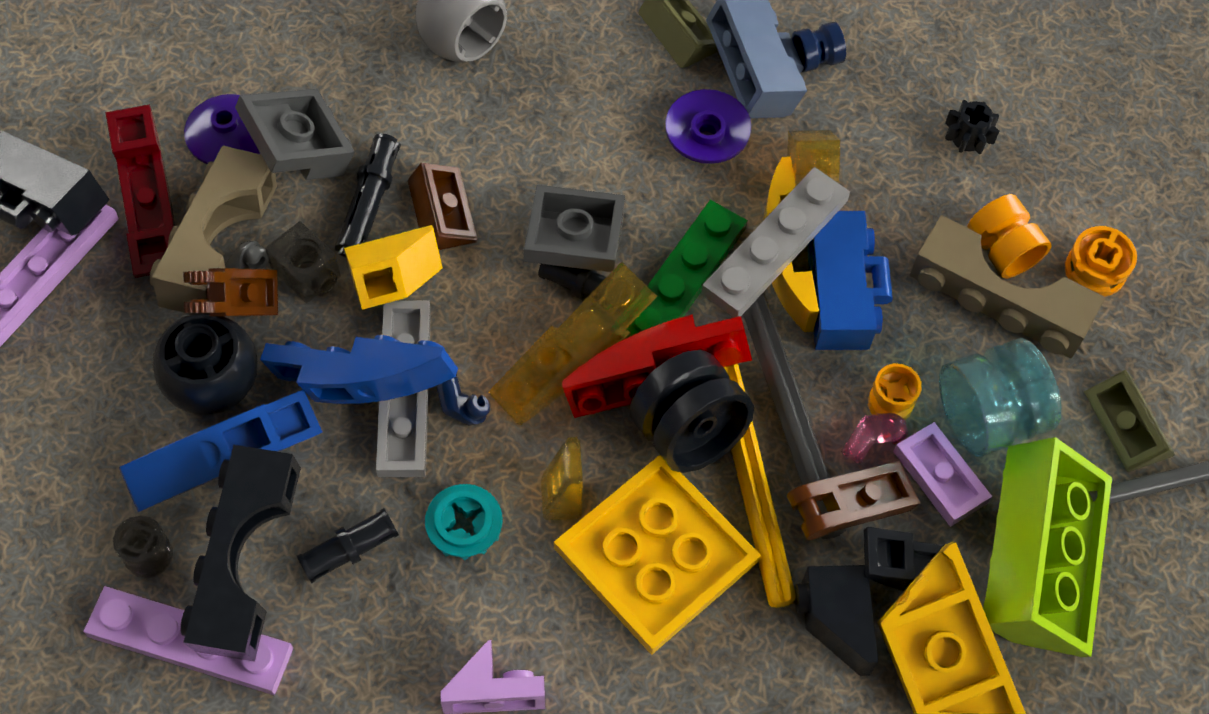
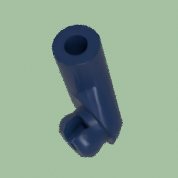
(461, 406)

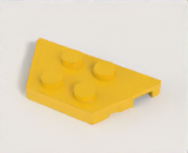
(946, 644)

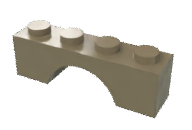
(232, 191)
(1051, 314)

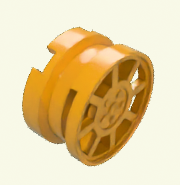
(1101, 260)

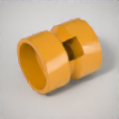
(1012, 240)

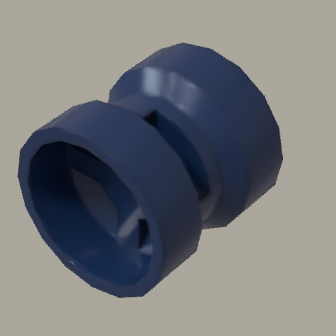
(820, 46)

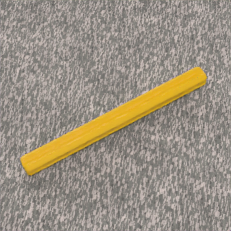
(761, 514)

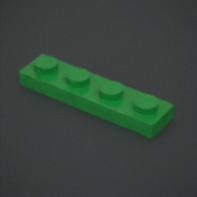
(690, 265)

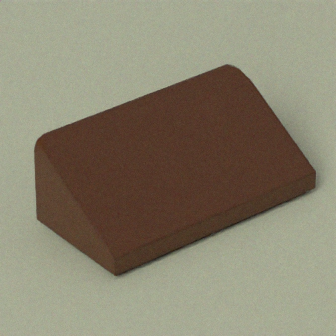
(443, 203)

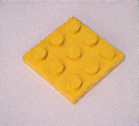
(656, 553)

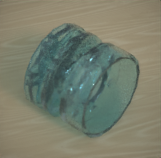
(1000, 396)

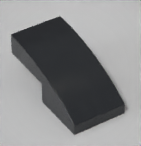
(894, 557)

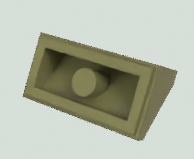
(679, 30)
(1129, 422)

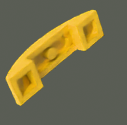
(793, 288)

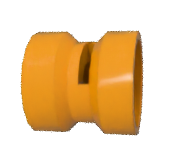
(898, 384)

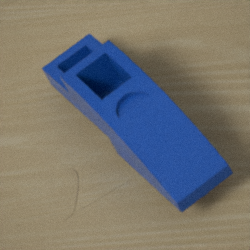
(369, 373)
(199, 456)

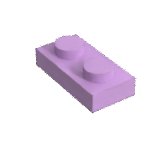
(942, 474)

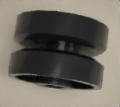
(691, 410)

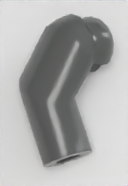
(248, 256)

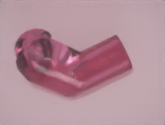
(874, 429)

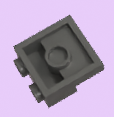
(296, 132)
(574, 228)

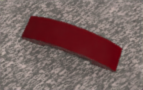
(142, 185)

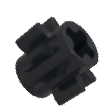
(972, 126)

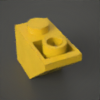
(393, 265)

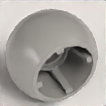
(460, 27)

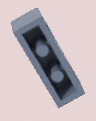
(757, 57)

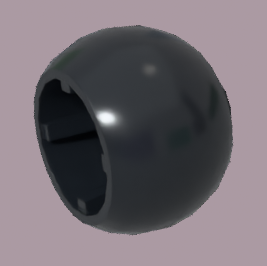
(214, 383)

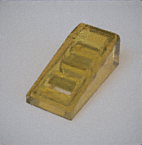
(563, 483)

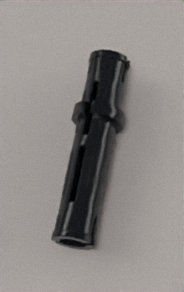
(373, 181)

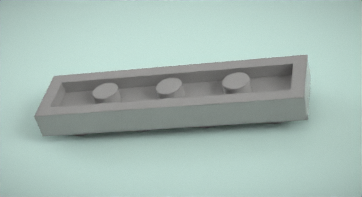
(775, 243)
(404, 419)

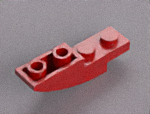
(617, 372)

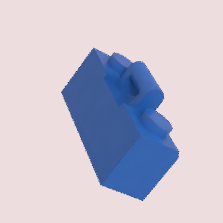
(839, 274)

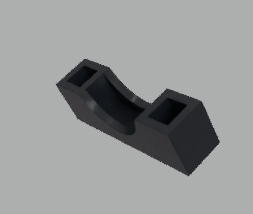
(255, 489)

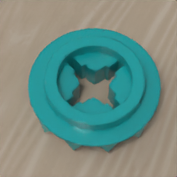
(469, 501)

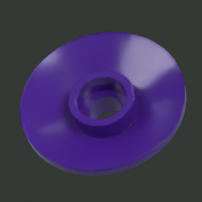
(709, 112)
(206, 135)

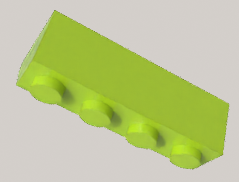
(1048, 548)

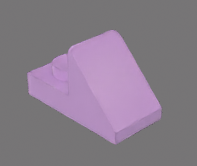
(477, 691)

